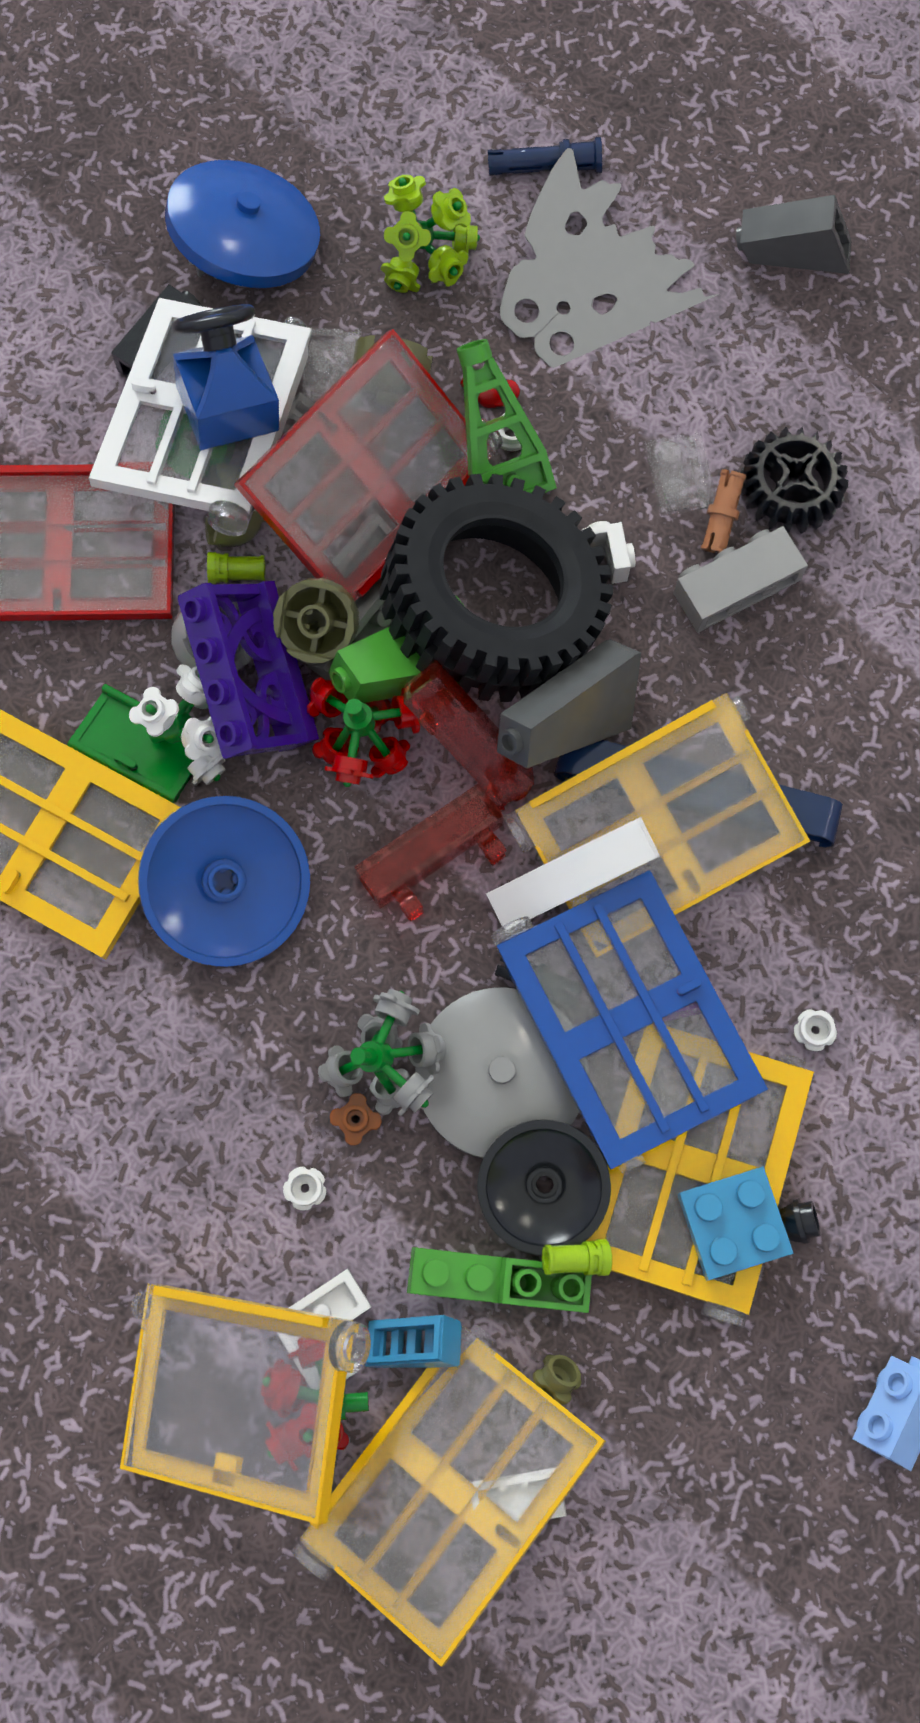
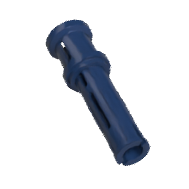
(536, 159)

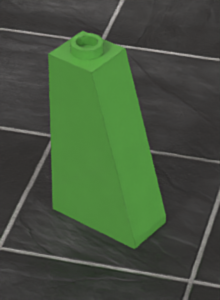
(373, 668)

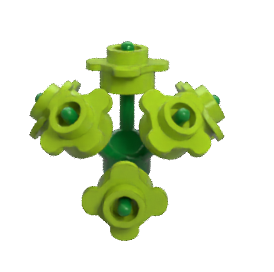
(410, 234)

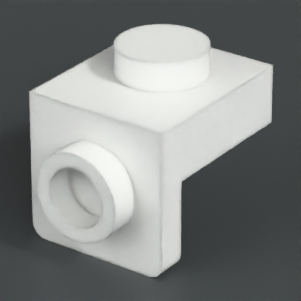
(618, 553)

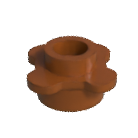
(355, 1131)

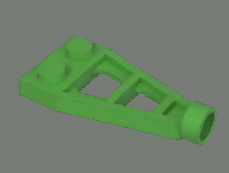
(533, 461)

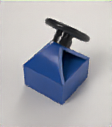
(225, 380)

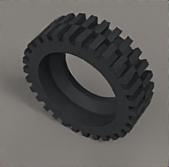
(464, 644)

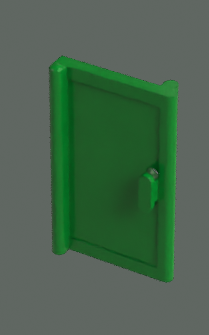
(111, 737)

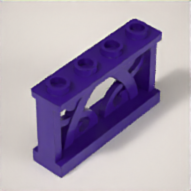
(233, 706)

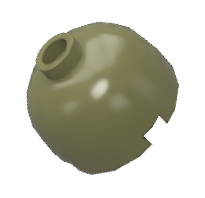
(316, 619)

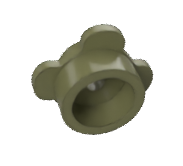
(558, 1377)

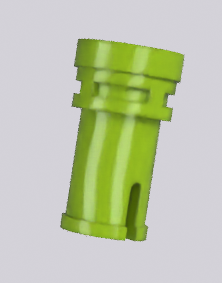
(225, 567)
(589, 1258)

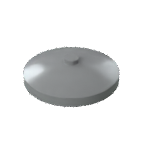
(492, 1072)

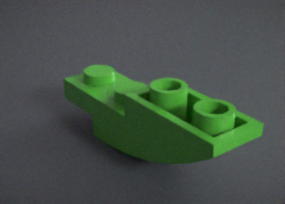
(496, 1280)

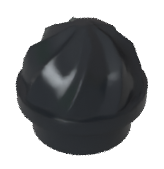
(800, 1221)

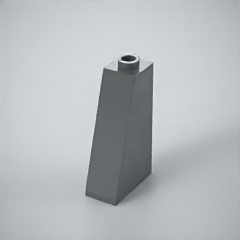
(574, 707)

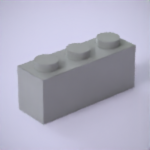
(739, 578)

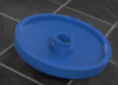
(242, 224)
(224, 881)

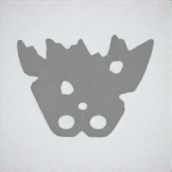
(589, 266)

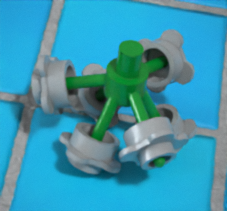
(377, 1053)

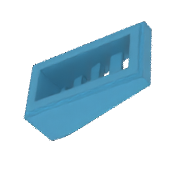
(441, 1342)

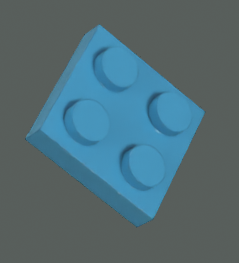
(734, 1223)

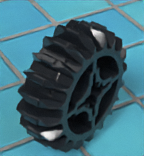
(778, 457)

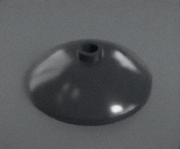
(536, 1218)

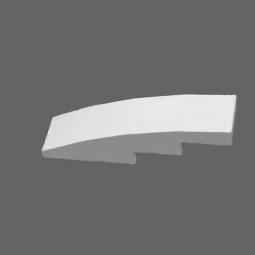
(574, 873)

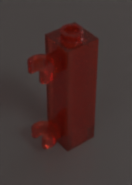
(466, 733)
(429, 847)

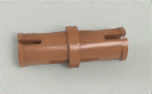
(723, 511)

